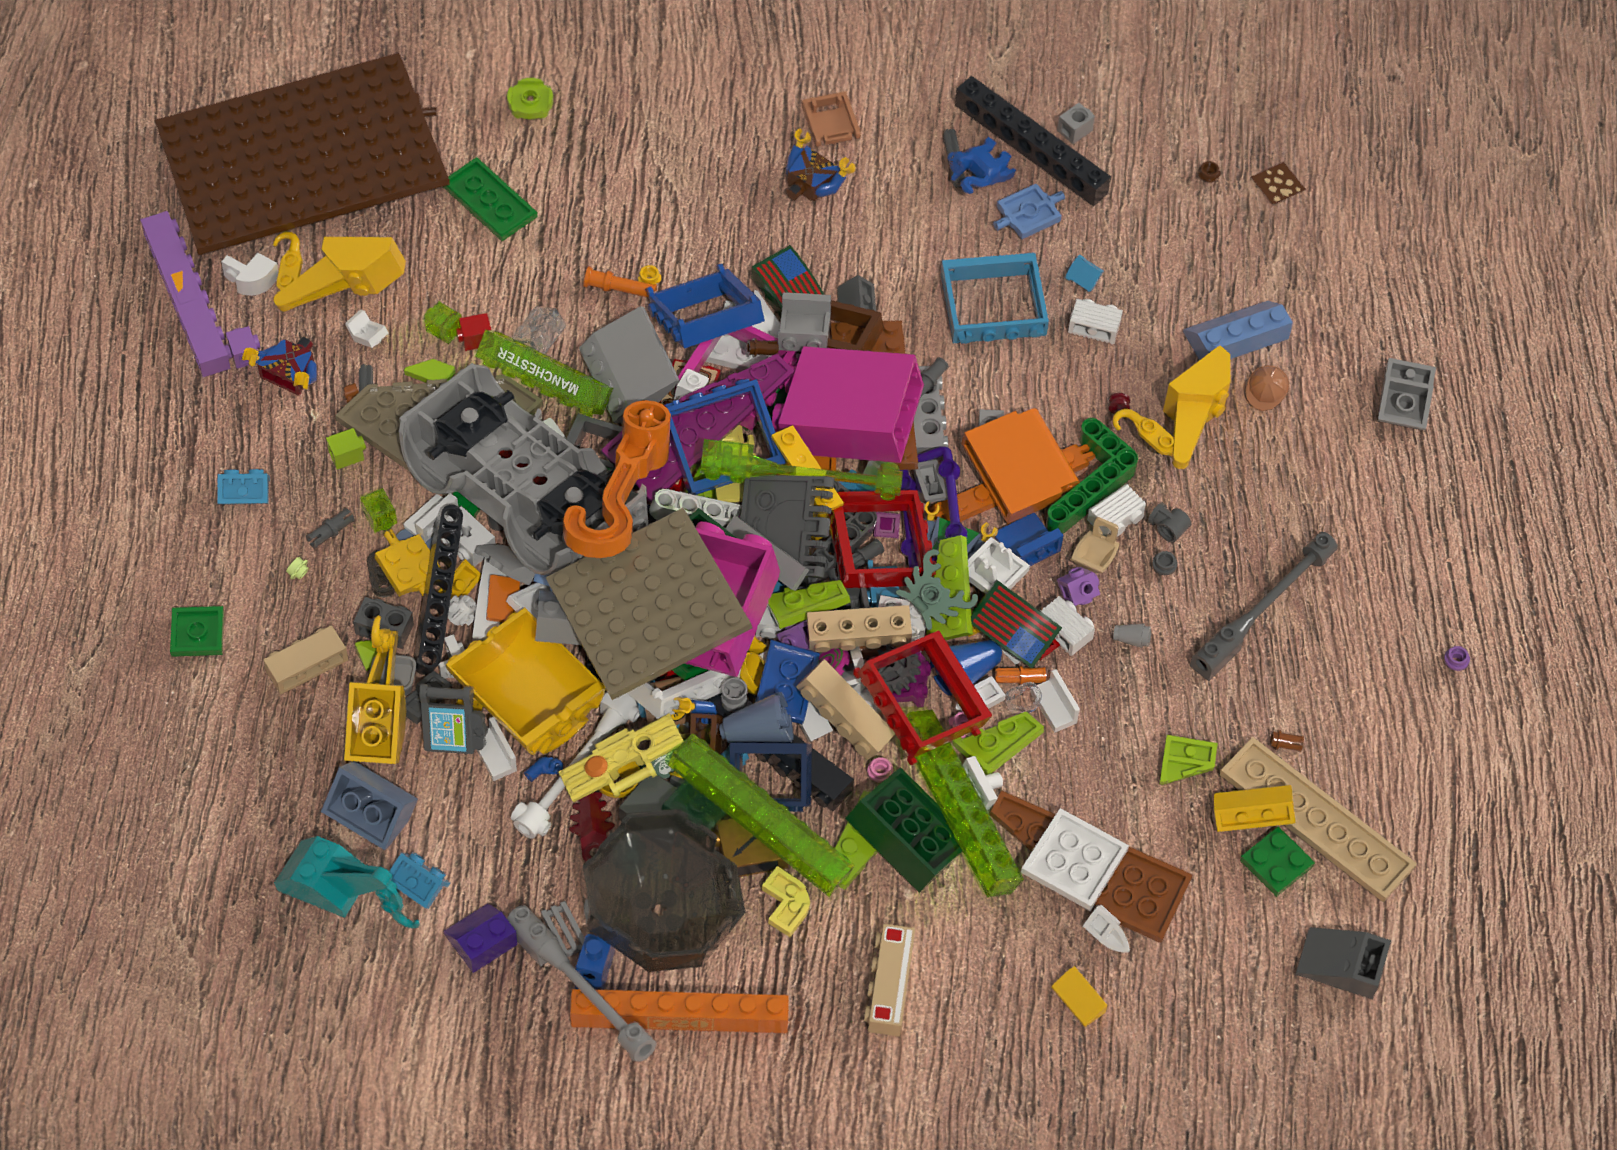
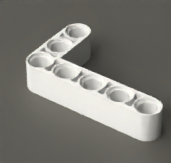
(675, 500)

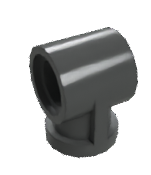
(1169, 523)

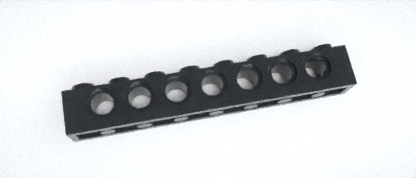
(1032, 141)

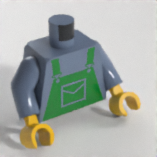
(937, 529)

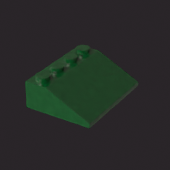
(906, 829)

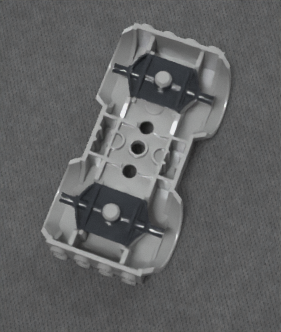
(455, 446)

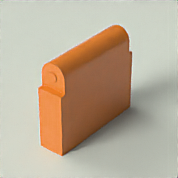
(1019, 463)

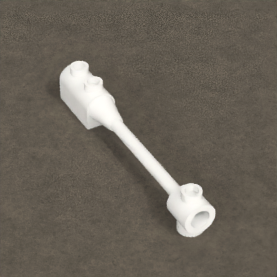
(534, 818)

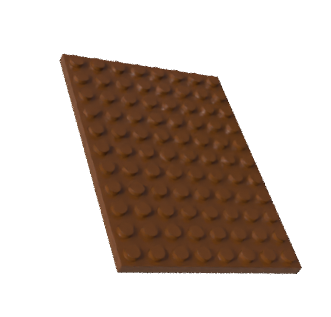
(300, 153)

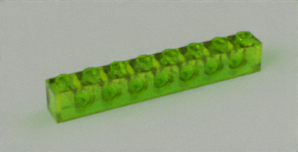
(965, 811)

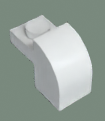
(251, 278)

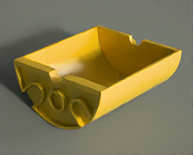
(528, 684)

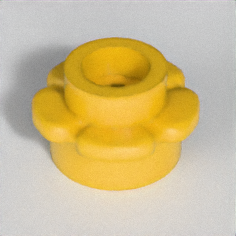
(649, 271)

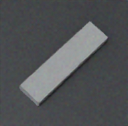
(791, 570)

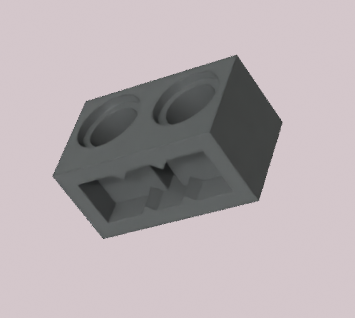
(389, 616)

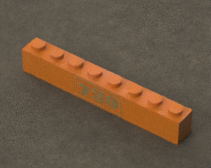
(685, 1011)

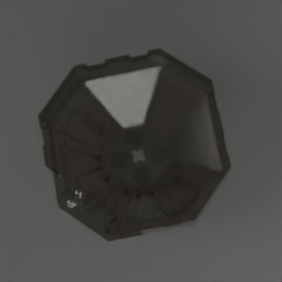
(666, 863)

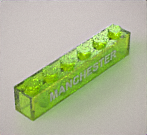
(544, 372)

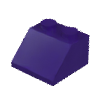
(482, 937)

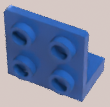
(1030, 539)

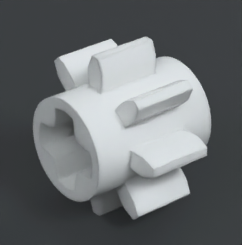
(462, 610)

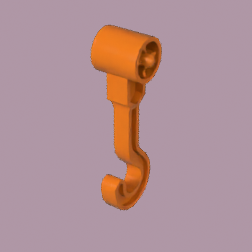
(642, 449)

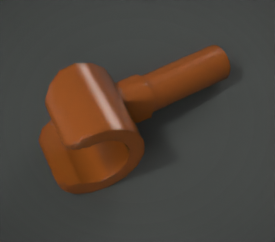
(350, 392)

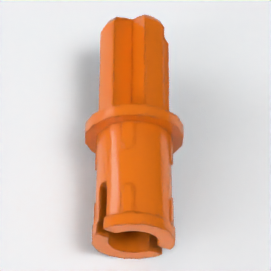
(1020, 675)

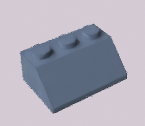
(368, 804)

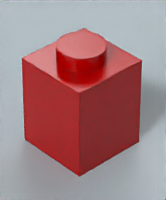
(472, 330)

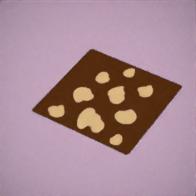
(1278, 183)

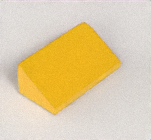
(464, 580)
(1079, 996)

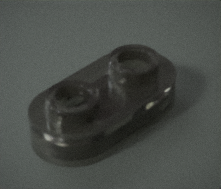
(378, 578)

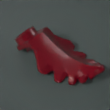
(591, 823)

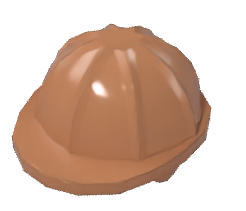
(1267, 388)

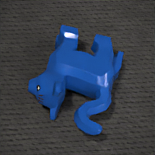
(982, 164)

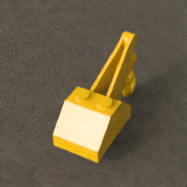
(349, 262)
(1190, 402)
(377, 710)

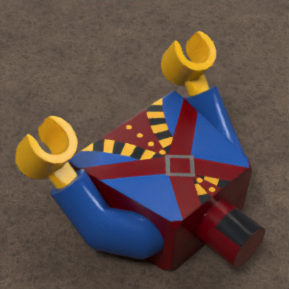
(285, 364)

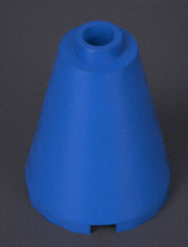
(975, 659)

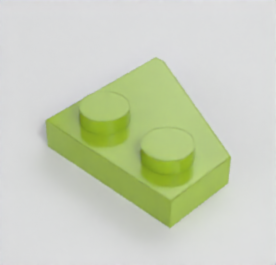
(1186, 758)

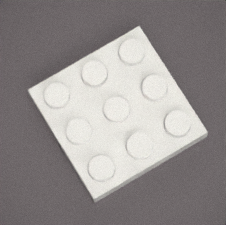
(1074, 859)

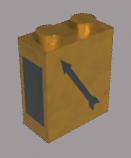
(745, 849)

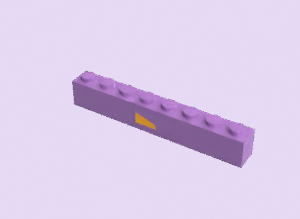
(185, 293)

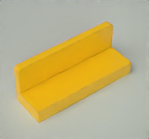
(1254, 808)

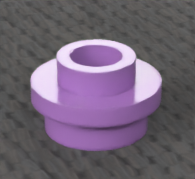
(1460, 653)

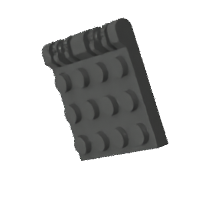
(784, 511)

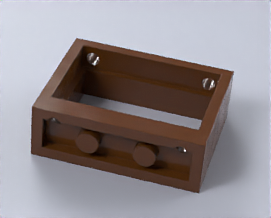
(857, 316)

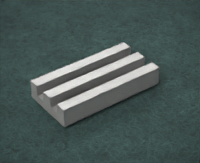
(555, 911)

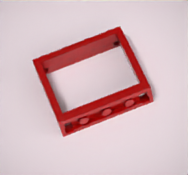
(872, 502)

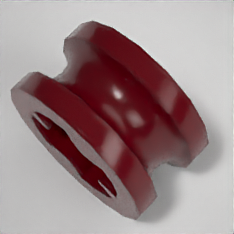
(1118, 402)

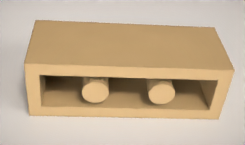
(305, 659)

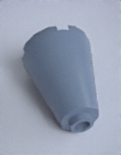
(760, 722)

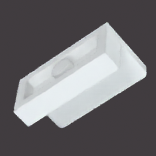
(424, 519)
(857, 661)
(1057, 703)
(497, 753)

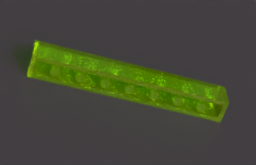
(761, 814)

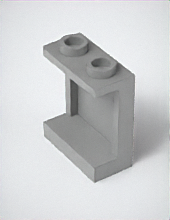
(804, 321)

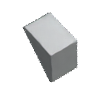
(929, 482)

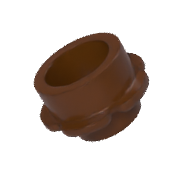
(1209, 167)

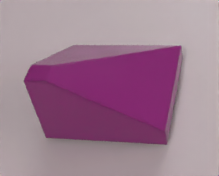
(887, 525)

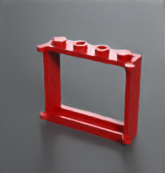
(954, 678)

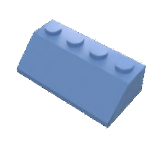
(1241, 330)

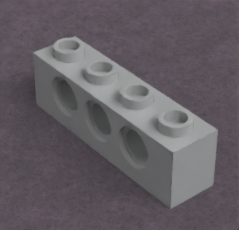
(930, 423)

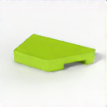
(430, 370)

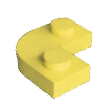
(793, 899)

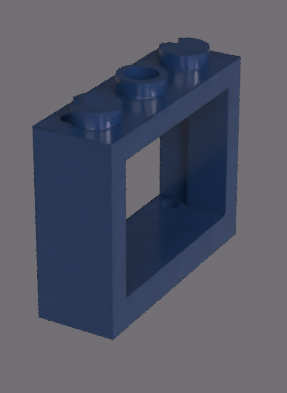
(794, 805)

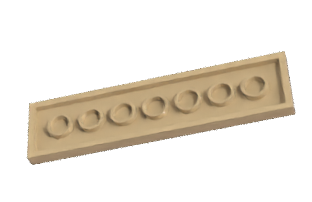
(1324, 821)

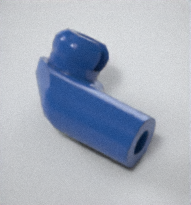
(544, 765)

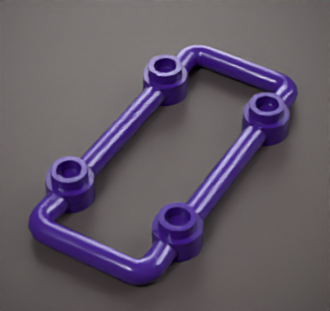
(950, 472)

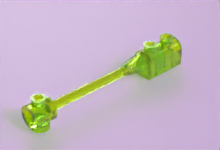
(740, 463)

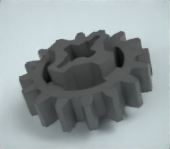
(899, 673)

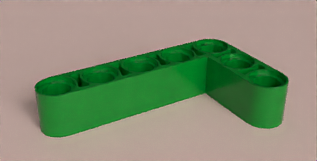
(1097, 481)

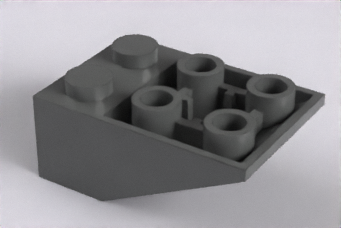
(1344, 959)

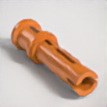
(608, 281)

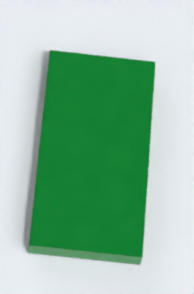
(490, 199)

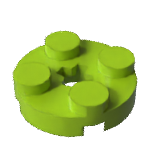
(530, 109)

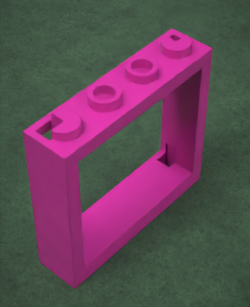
(705, 348)

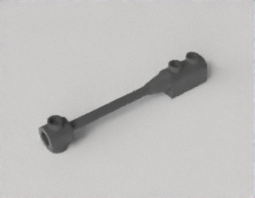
(1230, 637)

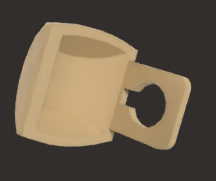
(1095, 550)

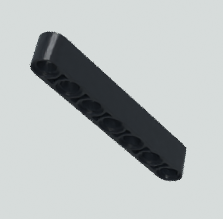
(444, 579)

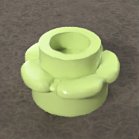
(297, 568)

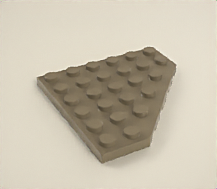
(377, 410)

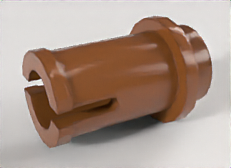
(1285, 741)

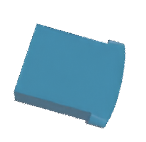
(1084, 273)

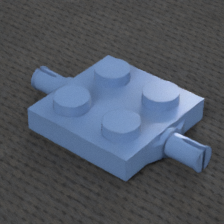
(1029, 211)

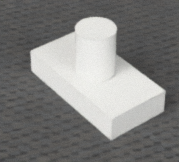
(983, 783)

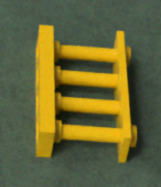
(797, 454)

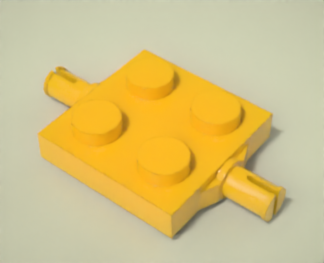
(405, 563)

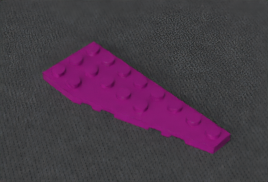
(709, 422)

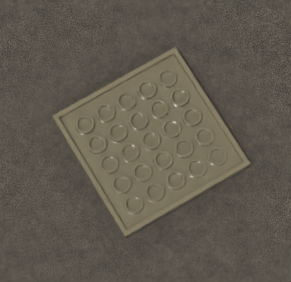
(649, 604)

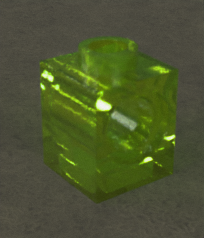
(442, 322)
(377, 502)

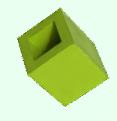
(346, 448)

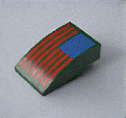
(784, 273)
(1014, 624)

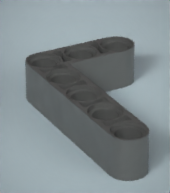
(856, 531)

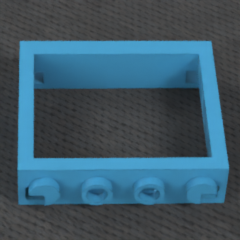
(990, 268)

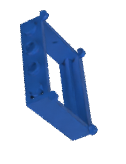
(743, 315)

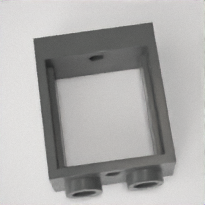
(586, 424)

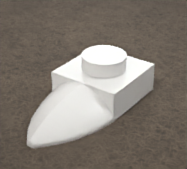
(989, 692)
(1107, 930)

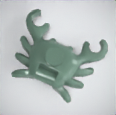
(930, 596)

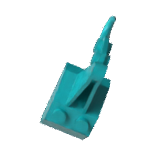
(334, 878)

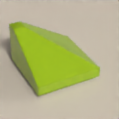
(365, 653)

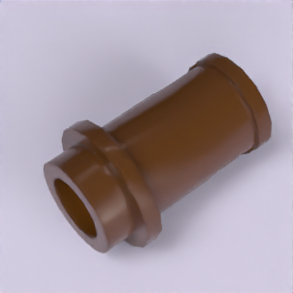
(762, 347)

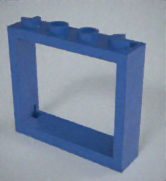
(718, 395)

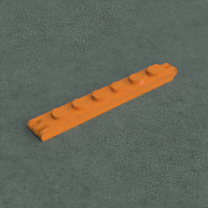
(979, 499)

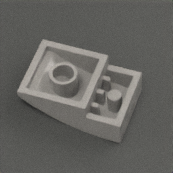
(1406, 394)

